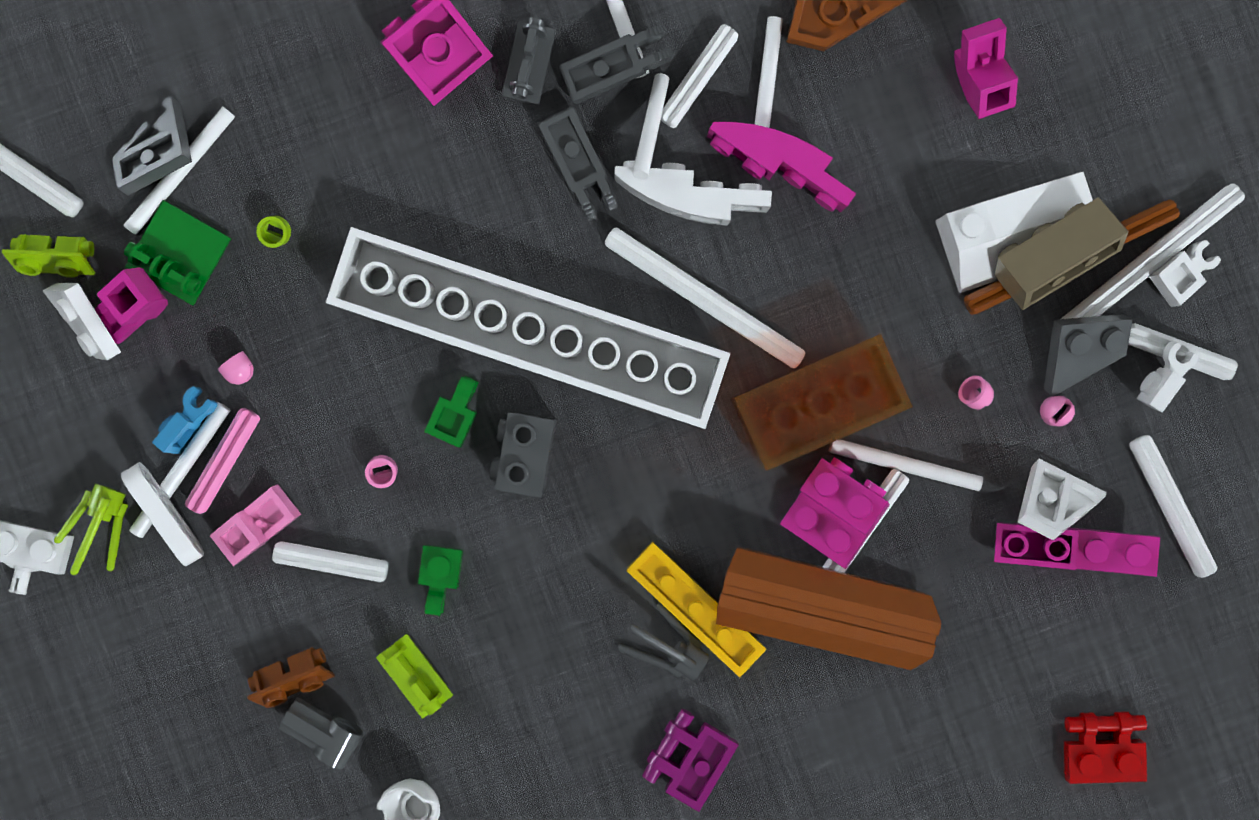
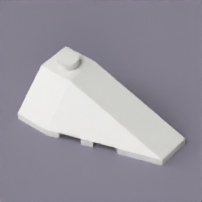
(982, 231)

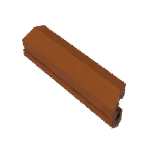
(828, 609)

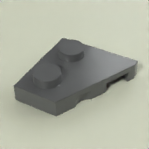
(153, 151)

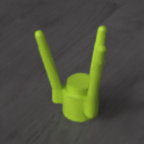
(102, 505)

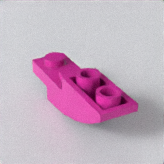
(768, 149)
(1078, 550)

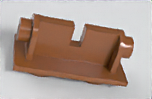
(275, 685)

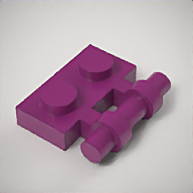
(701, 765)

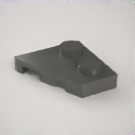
(1083, 348)

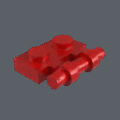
(1105, 760)

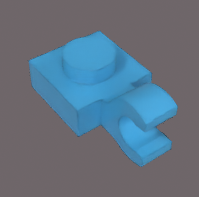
(180, 428)

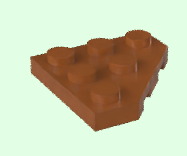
(827, 22)

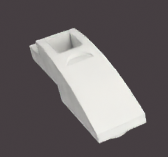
(673, 192)

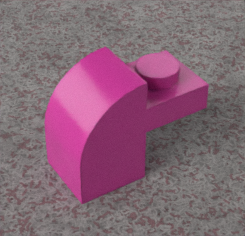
(983, 71)
(129, 303)

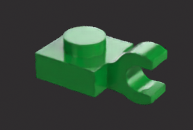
(452, 417)
(439, 570)

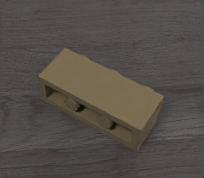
(1060, 252)

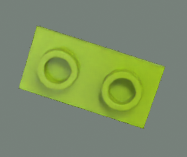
(33, 255)
(415, 676)

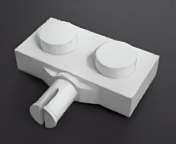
(30, 551)

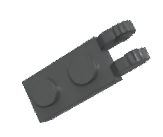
(612, 64)
(576, 158)

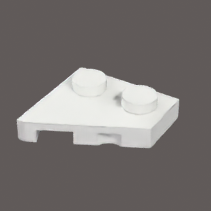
(83, 319)
(1055, 500)

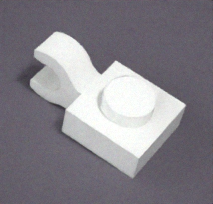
(1162, 385)

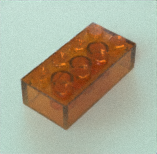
(821, 402)

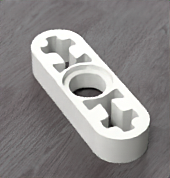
(162, 514)

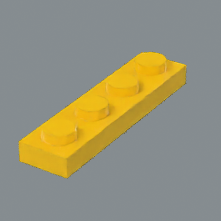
(694, 608)

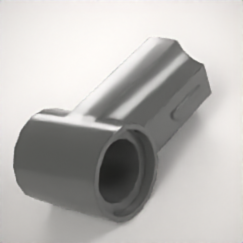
(328, 736)

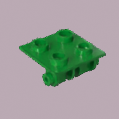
(178, 252)

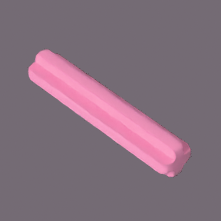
(222, 461)

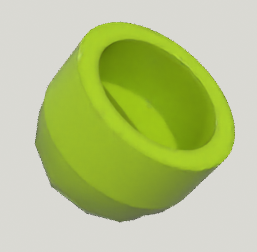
(271, 238)

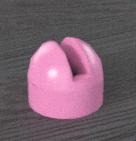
(237, 369)
(970, 395)
(1052, 405)
(383, 478)

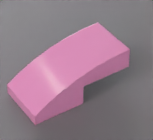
(255, 525)

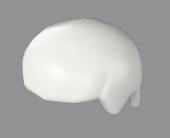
(409, 801)

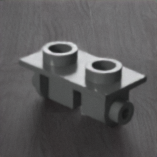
(529, 61)

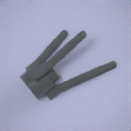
(684, 658)

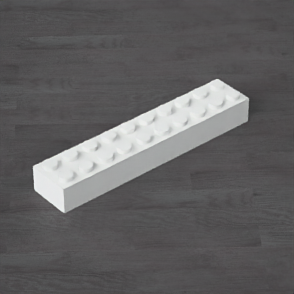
(528, 328)

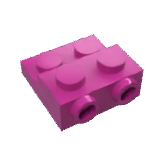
(435, 47)
(836, 511)

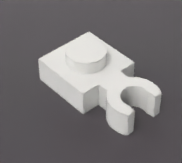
(1182, 274)

